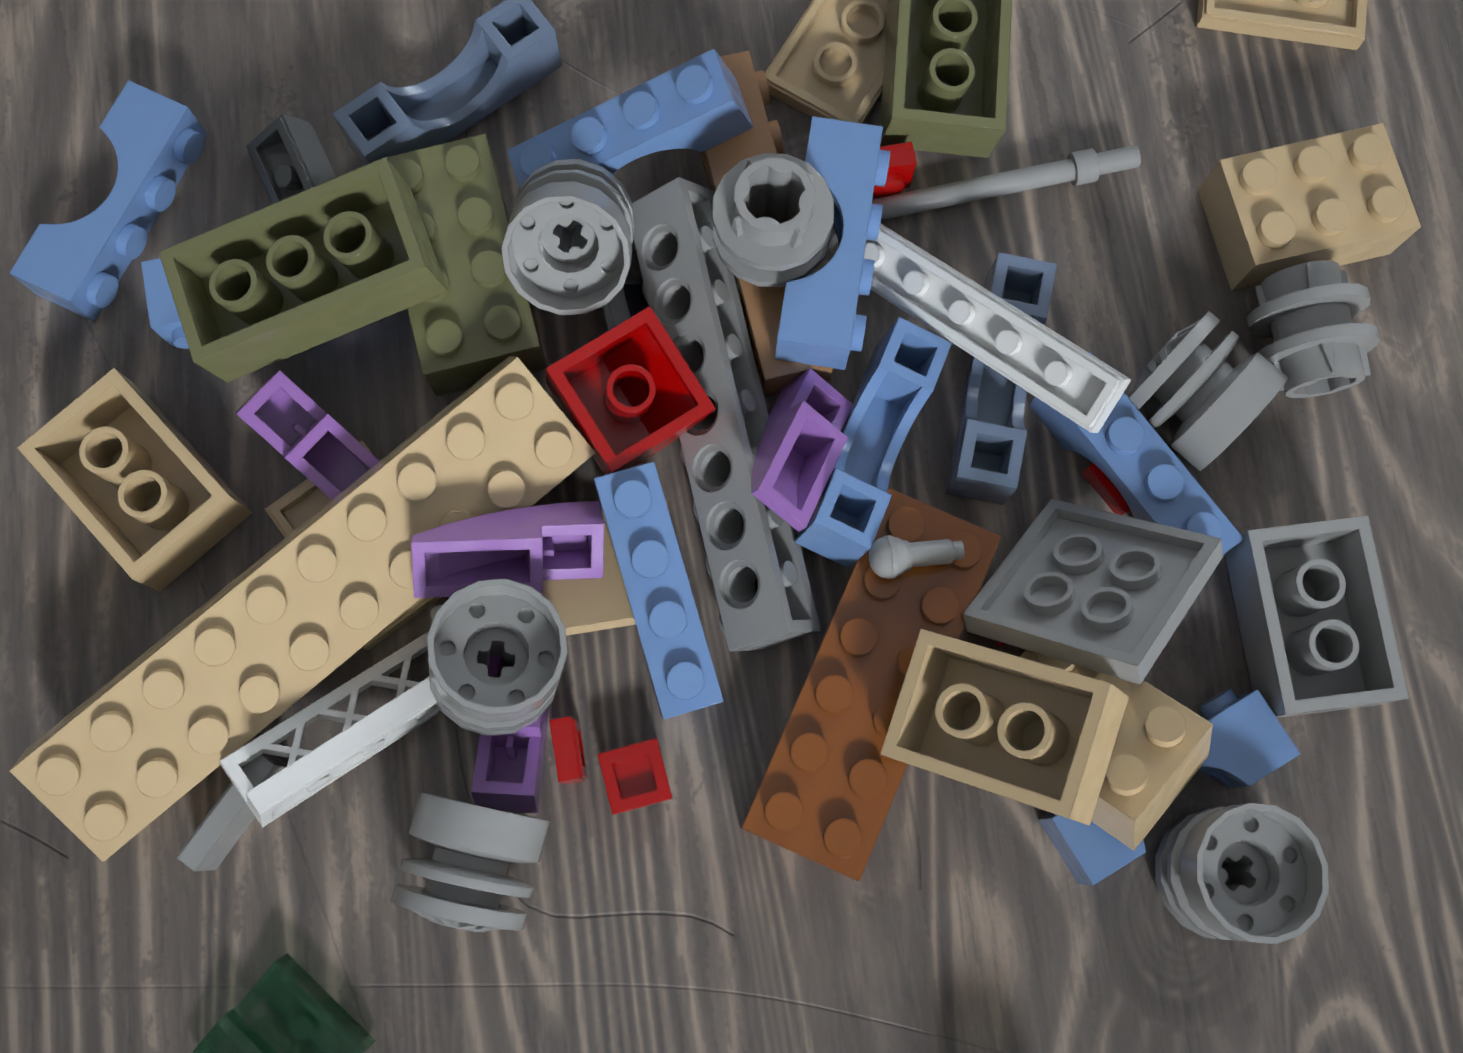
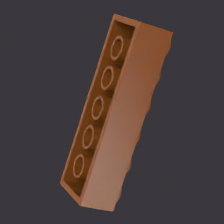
(827, 774)

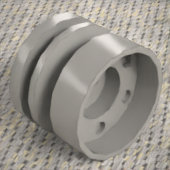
(561, 266)
(1205, 391)
(503, 622)
(469, 864)
(1272, 867)

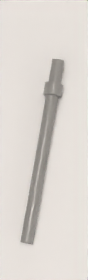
(1079, 169)

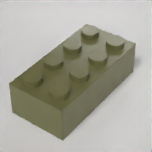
(946, 75)
(466, 220)
(302, 271)

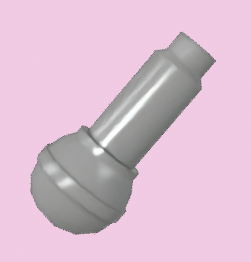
(892, 556)

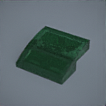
(286, 1015)

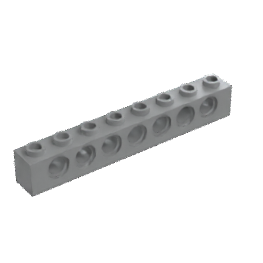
(705, 320)

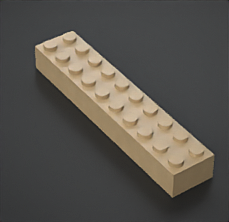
(294, 613)

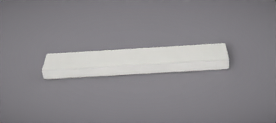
(992, 330)

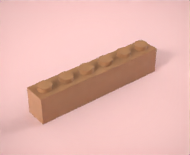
(759, 304)

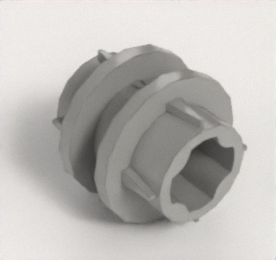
(772, 219)
(1312, 328)

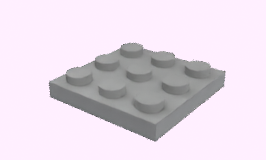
(1095, 589)

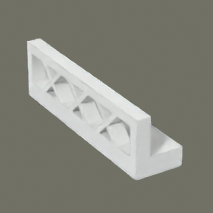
(358, 741)

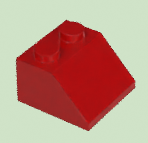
(629, 392)

